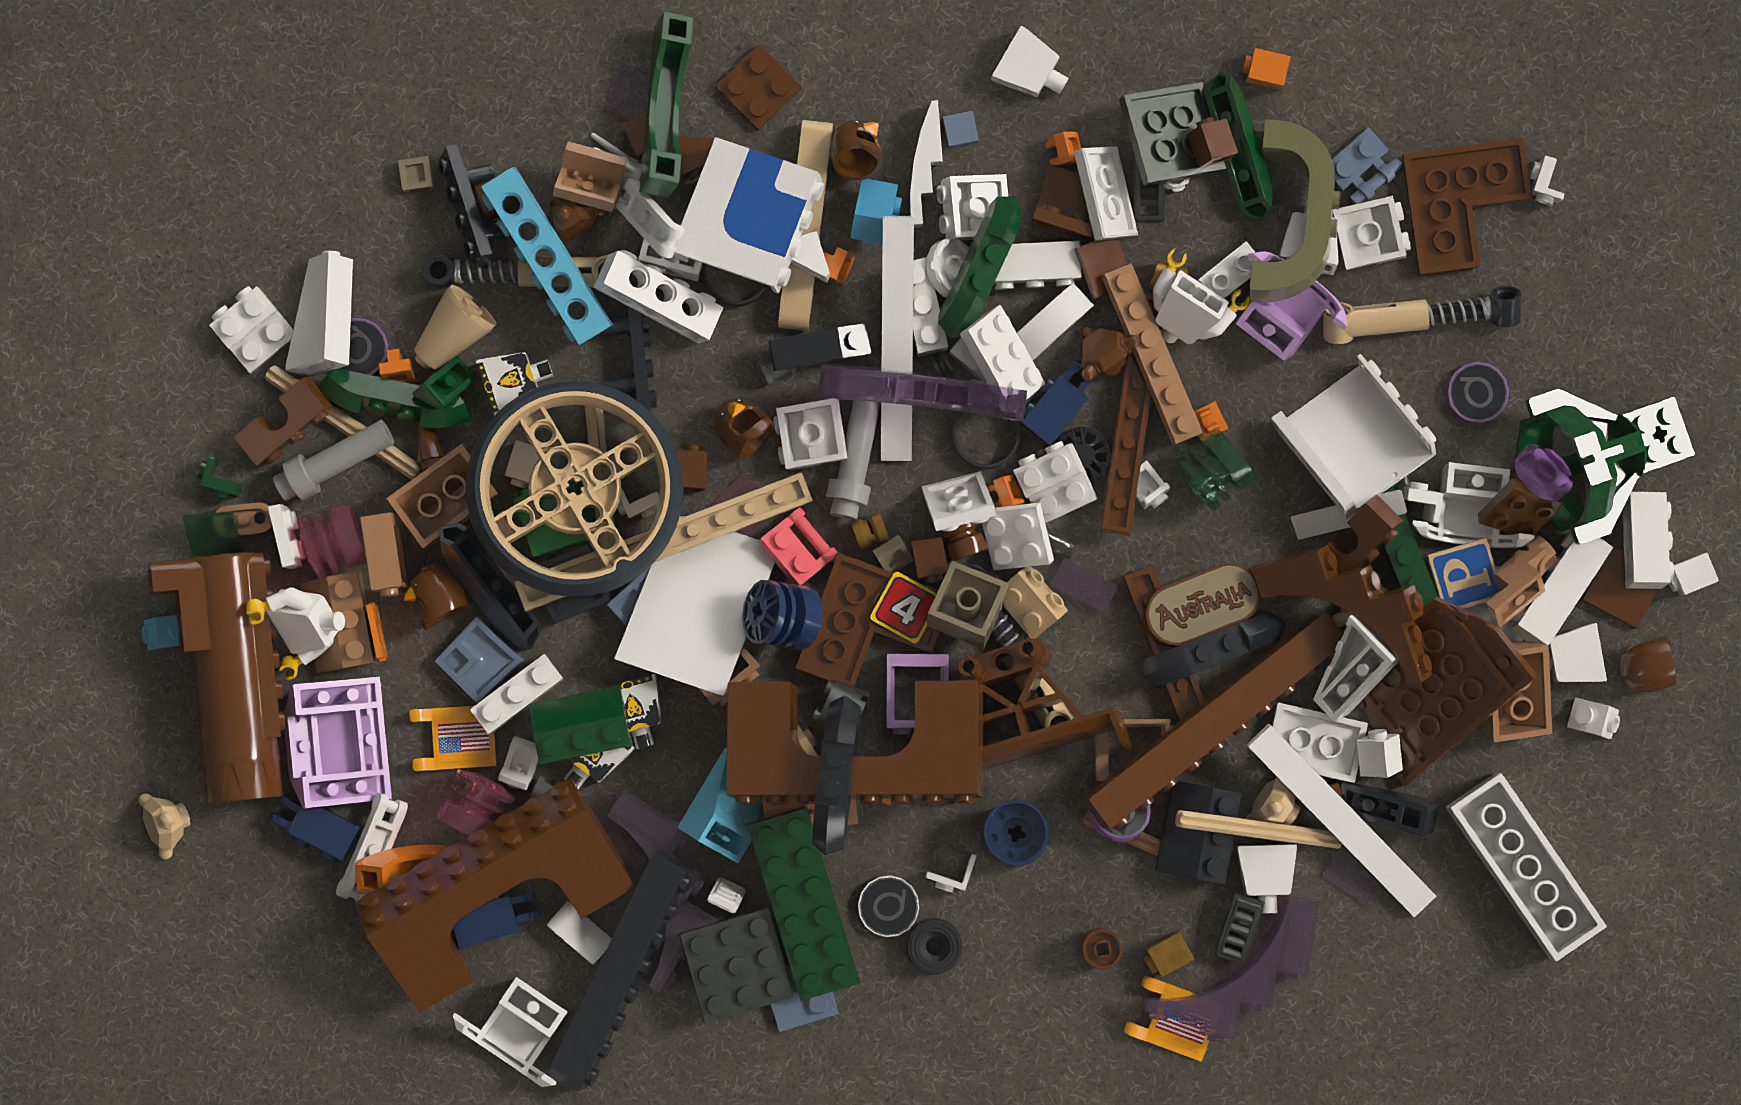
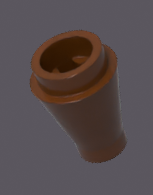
(428, 447)

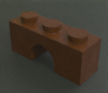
(304, 406)
(1374, 525)

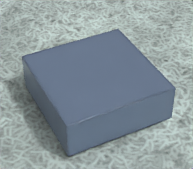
(960, 129)

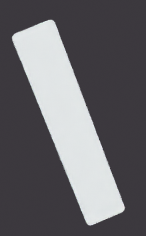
(1332, 519)

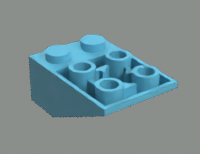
(717, 818)

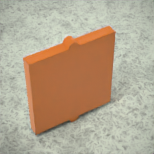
(377, 632)

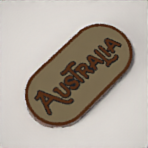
(1202, 604)

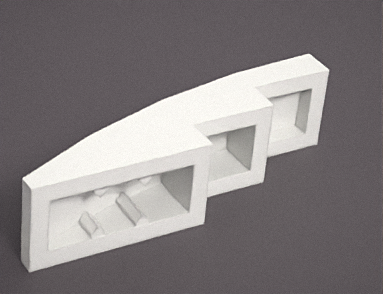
(927, 155)

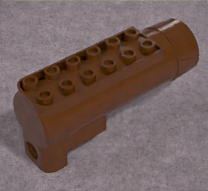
(230, 669)

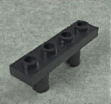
(467, 215)
(643, 369)

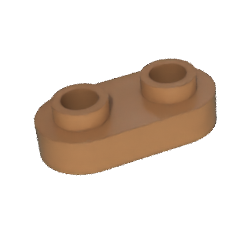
(245, 517)

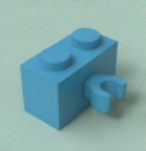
(874, 202)

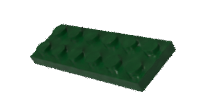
(803, 903)

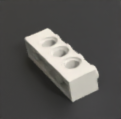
(615, 283)

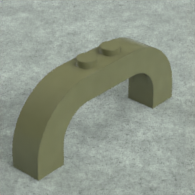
(1292, 276)

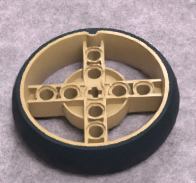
(604, 495)

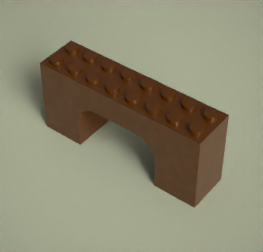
(935, 765)
(544, 838)

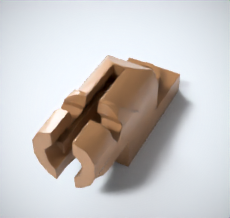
(1520, 580)

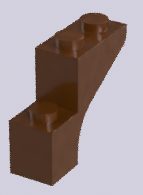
(693, 149)

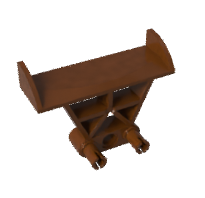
(1031, 658)

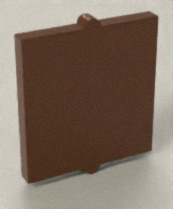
(1098, 259)

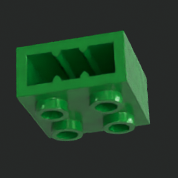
(545, 539)

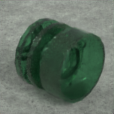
(1216, 469)

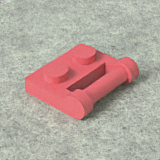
(789, 551)

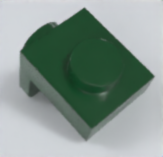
(222, 487)

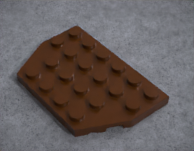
(1470, 680)

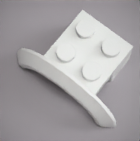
(1466, 493)
(518, 1029)

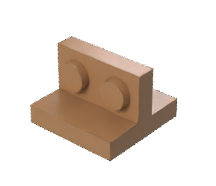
(590, 177)

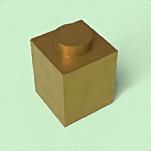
(1168, 954)

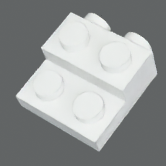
(966, 203)
(1371, 232)
(252, 328)
(810, 434)
(1055, 481)

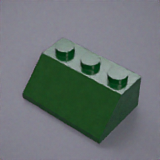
(580, 725)

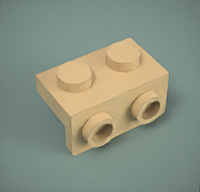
(1032, 602)

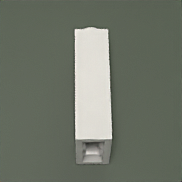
(323, 317)

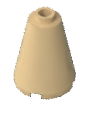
(452, 328)

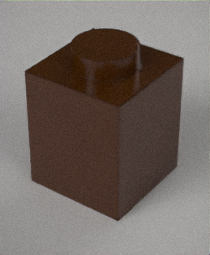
(1212, 142)
(693, 466)
(929, 559)

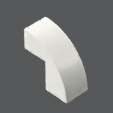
(1054, 320)

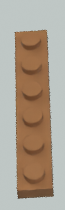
(1152, 354)

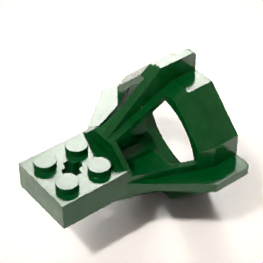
(1608, 450)

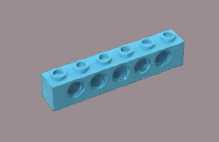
(512, 184)

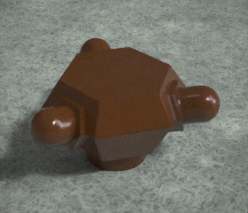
(572, 218)
(1104, 352)

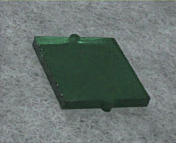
(212, 533)

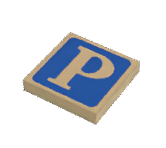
(1464, 573)

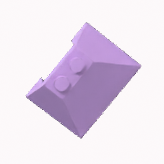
(336, 742)

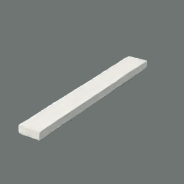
(897, 330)
(1341, 820)

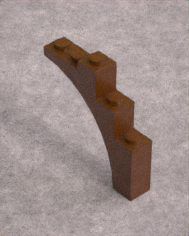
(1357, 590)

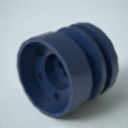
(782, 614)
(1007, 817)

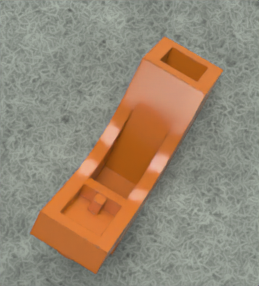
(385, 865)

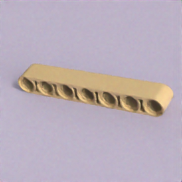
(798, 292)

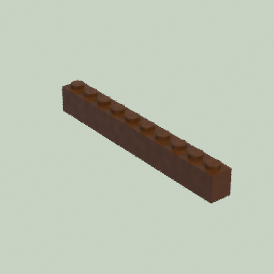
(1213, 721)

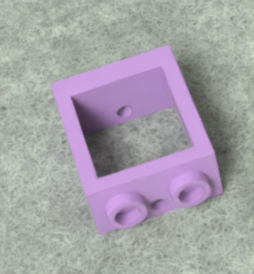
(910, 660)

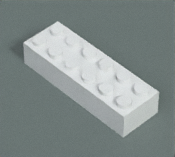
(1526, 866)

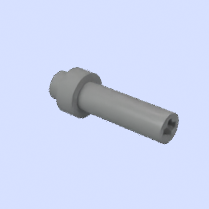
(303, 476)
(848, 489)

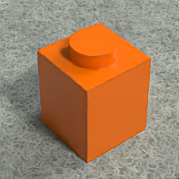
(1266, 68)

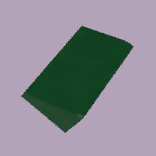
(445, 383)

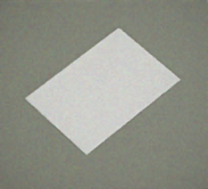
(692, 612)

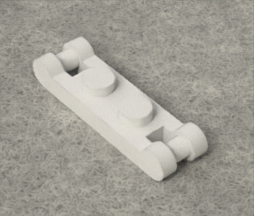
(649, 219)
(375, 837)

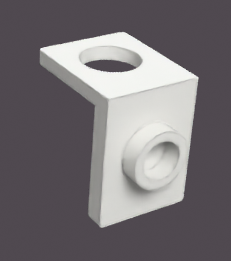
(948, 884)

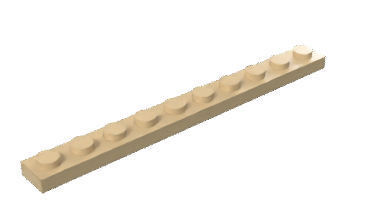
(696, 529)

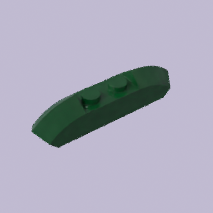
(1248, 167)
(981, 265)
(390, 398)

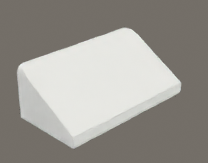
(580, 933)

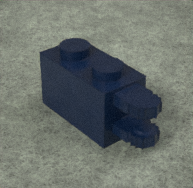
(1056, 407)
(320, 828)
(493, 920)

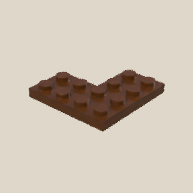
(1446, 186)
(846, 622)

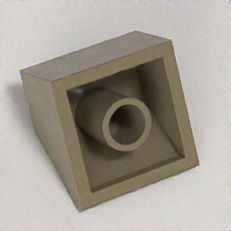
(967, 604)

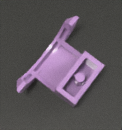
(1287, 322)

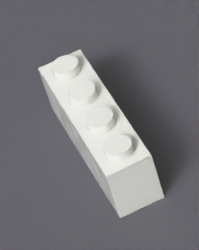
(1563, 588)

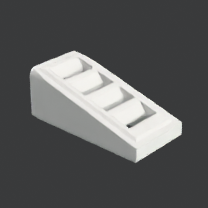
(726, 895)

